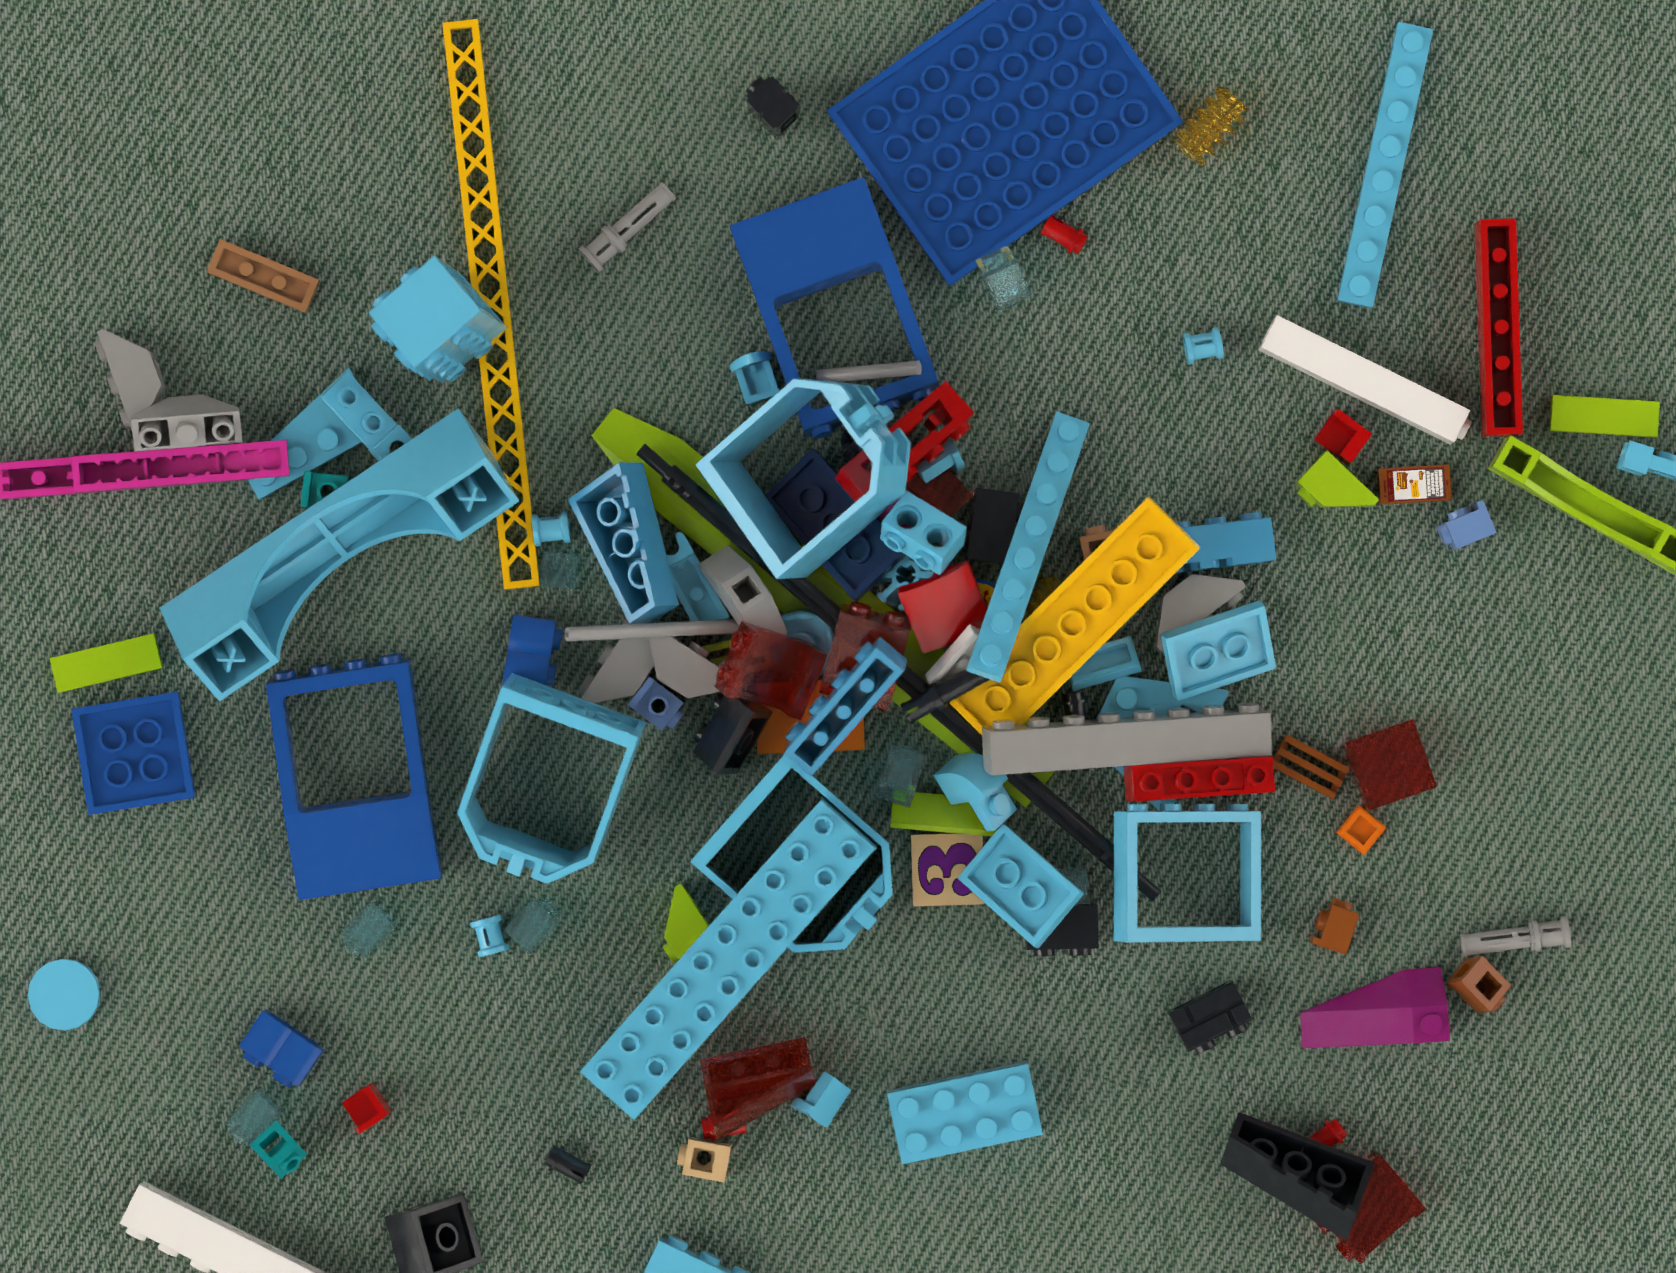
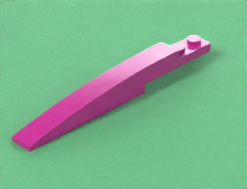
(143, 469)

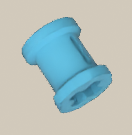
(1203, 345)
(551, 528)
(489, 935)

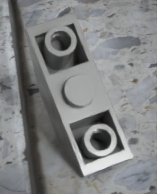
(133, 375)
(186, 423)
(742, 590)
(1195, 600)
(684, 666)
(622, 671)

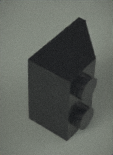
(730, 734)
(434, 1237)

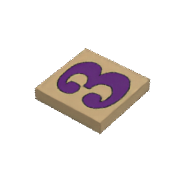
(937, 865)

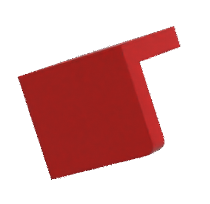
(1342, 436)
(366, 1107)

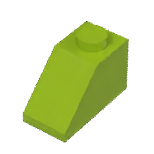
(1332, 486)
(683, 925)

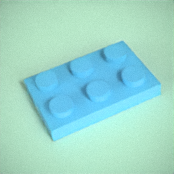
(1218, 650)
(1020, 885)

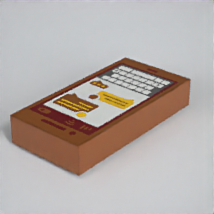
(1414, 484)

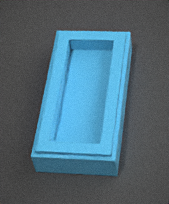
(1108, 663)

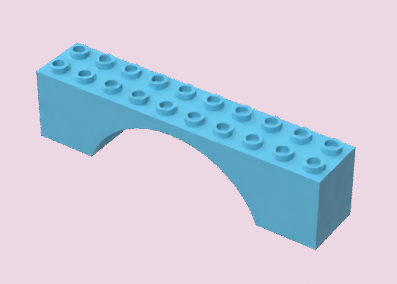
(239, 614)
(729, 958)

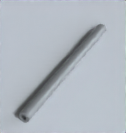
(648, 630)

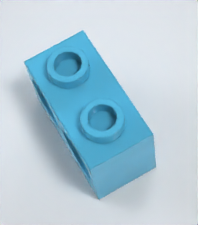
(928, 527)

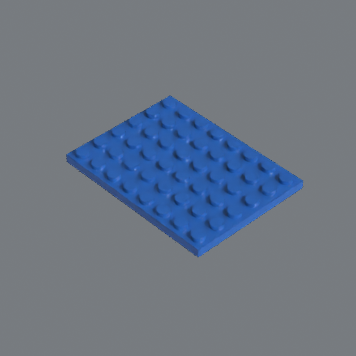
(1003, 123)

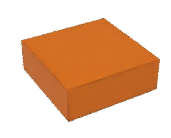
(1360, 830)

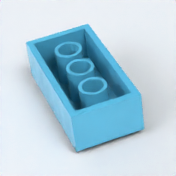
(964, 1112)

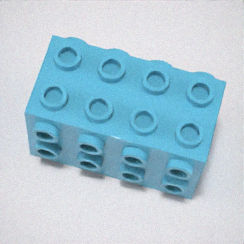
(435, 321)

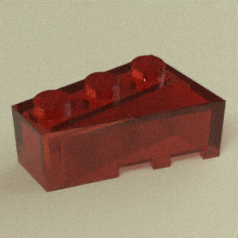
(754, 1082)

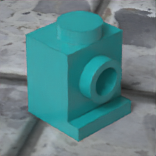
(314, 484)
(284, 1156)

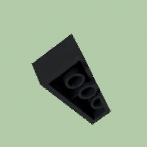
(1299, 1172)

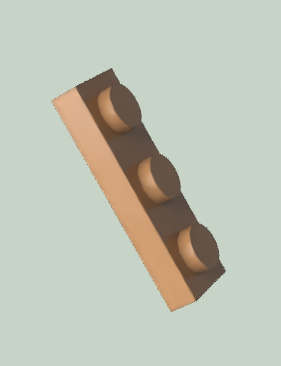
(263, 276)

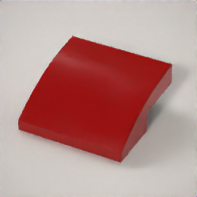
(943, 606)

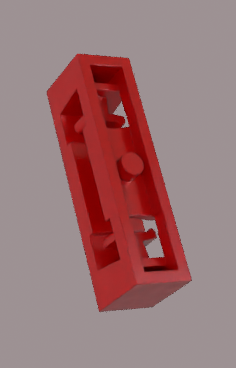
(948, 410)
(1199, 779)

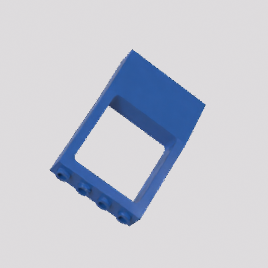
(816, 248)
(364, 839)

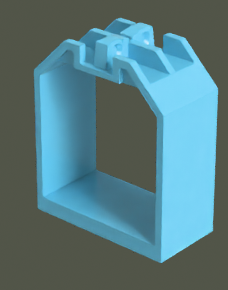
(752, 509)
(521, 849)
(859, 914)

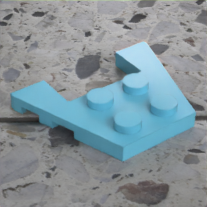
(1137, 694)

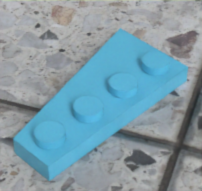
(312, 441)

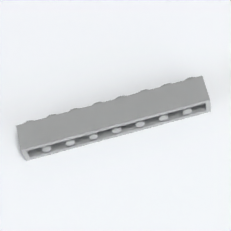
(1126, 740)

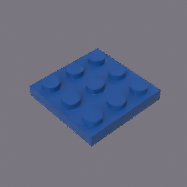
(133, 753)

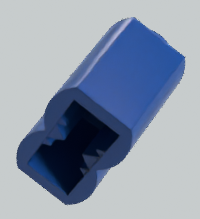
(532, 648)
(281, 1048)

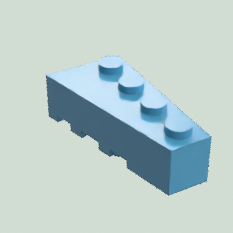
(627, 541)
(1230, 543)

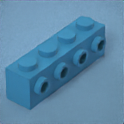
(845, 706)

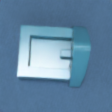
(755, 376)
(949, 458)
(823, 1099)

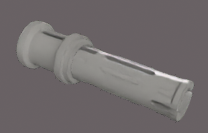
(660, 196)
(1532, 936)

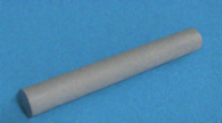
(870, 371)

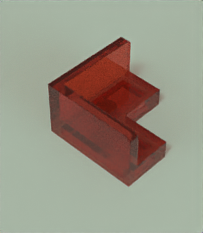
(942, 492)

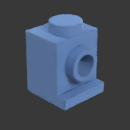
(1466, 526)
(643, 702)

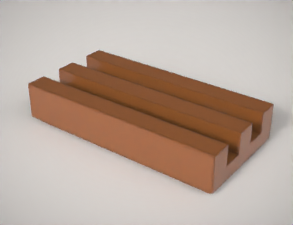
(1336, 781)

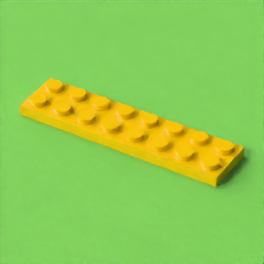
(1082, 615)

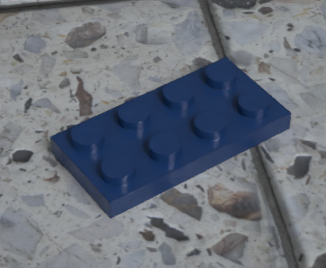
(809, 502)

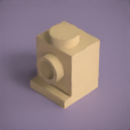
(713, 1170)

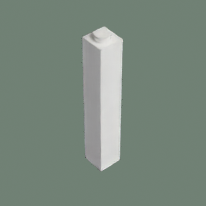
(1365, 380)

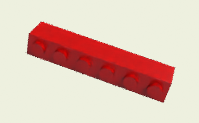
(1498, 328)

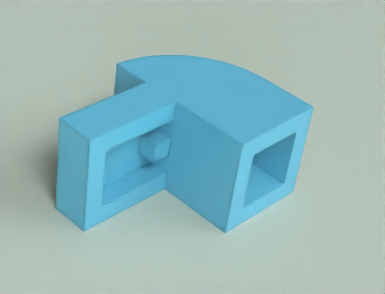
(966, 781)

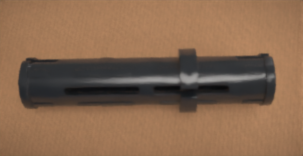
(939, 695)

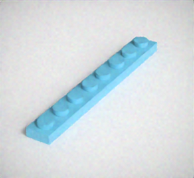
(1384, 165)
(1027, 547)

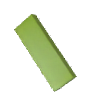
(1604, 416)
(106, 663)
(936, 814)

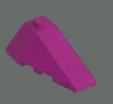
(1386, 1012)

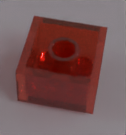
(1389, 764)

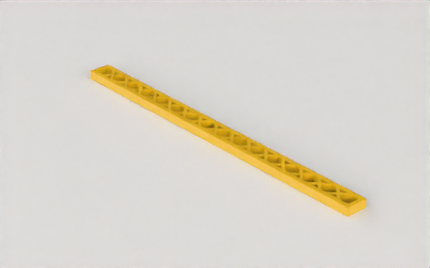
(502, 293)

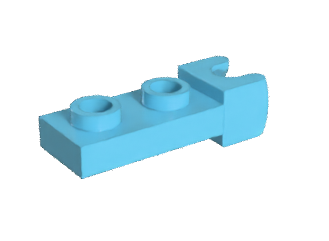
(364, 416)
(1639, 460)
(692, 586)

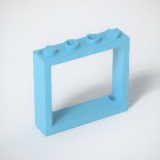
(1126, 874)

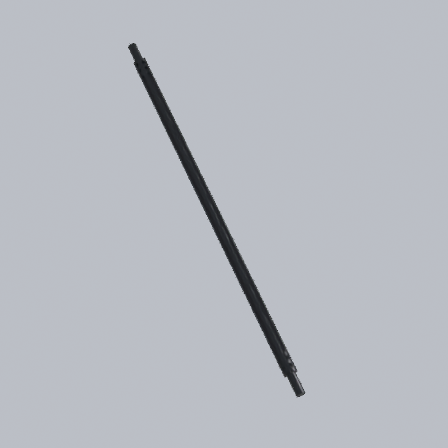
(908, 681)

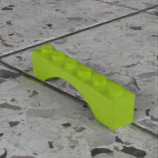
(1585, 503)

